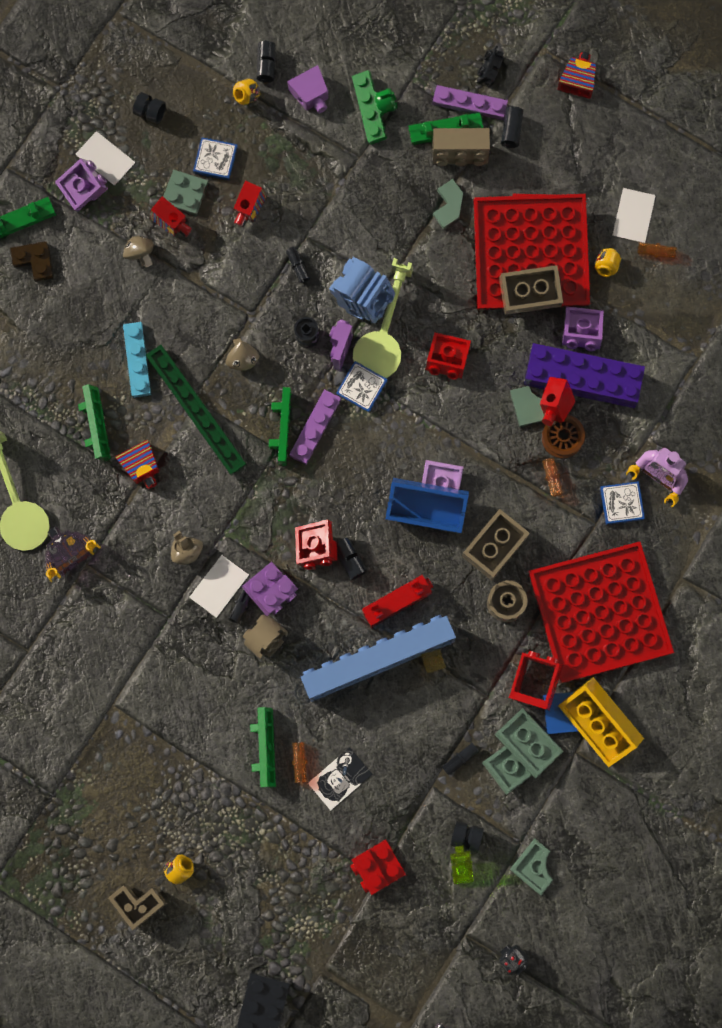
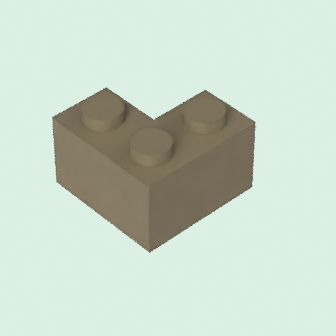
(136, 910)

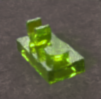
(461, 866)

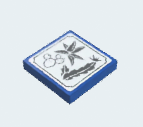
(215, 159)
(362, 386)
(622, 503)

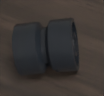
(150, 108)
(306, 332)
(467, 836)

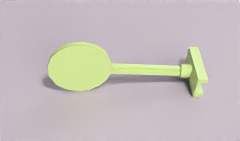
(378, 349)
(23, 523)

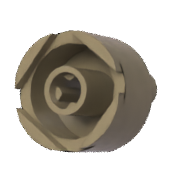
(517, 597)
(264, 637)

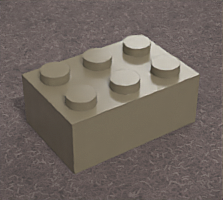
(461, 146)
(531, 290)
(495, 544)

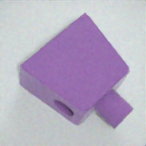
(310, 89)

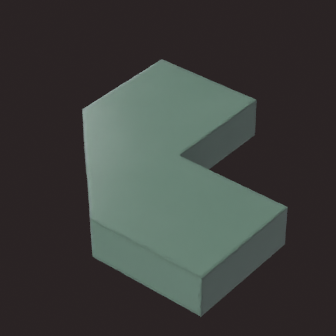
(450, 212)

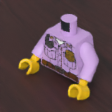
(665, 468)

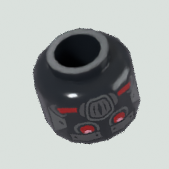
(513, 959)

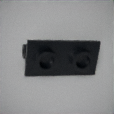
(486, 71)

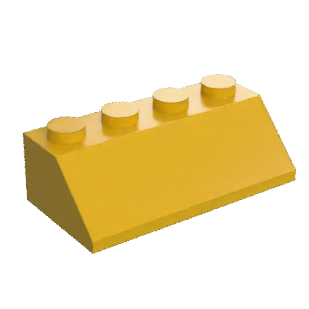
(601, 722)

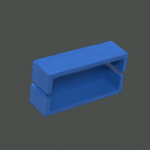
(427, 505)

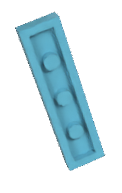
(137, 359)

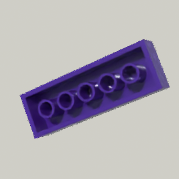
(586, 374)

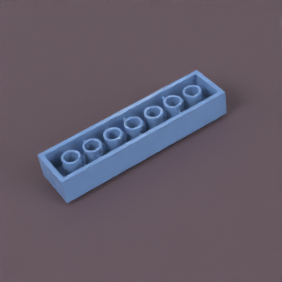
(379, 658)

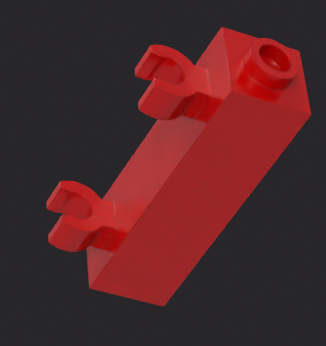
(397, 600)

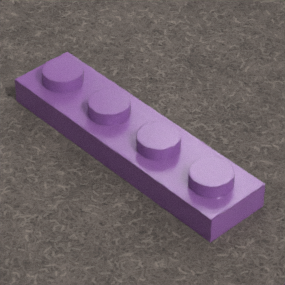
(469, 102)
(315, 427)

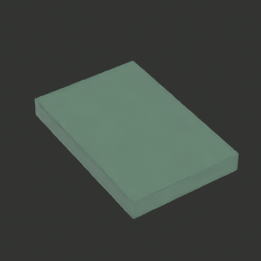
(529, 743)

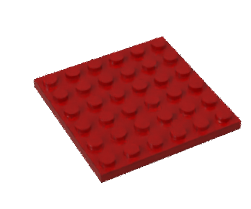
(531, 234)
(601, 612)

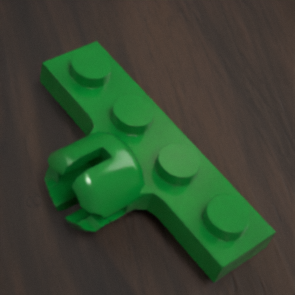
(373, 106)

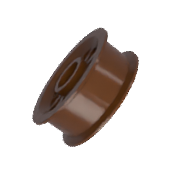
(566, 452)

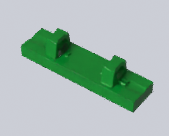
(423, 132)
(26, 216)
(94, 411)
(282, 443)
(266, 747)

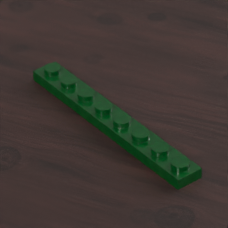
(196, 410)

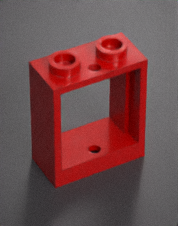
(515, 691)

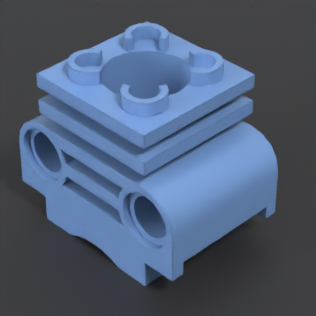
(362, 291)

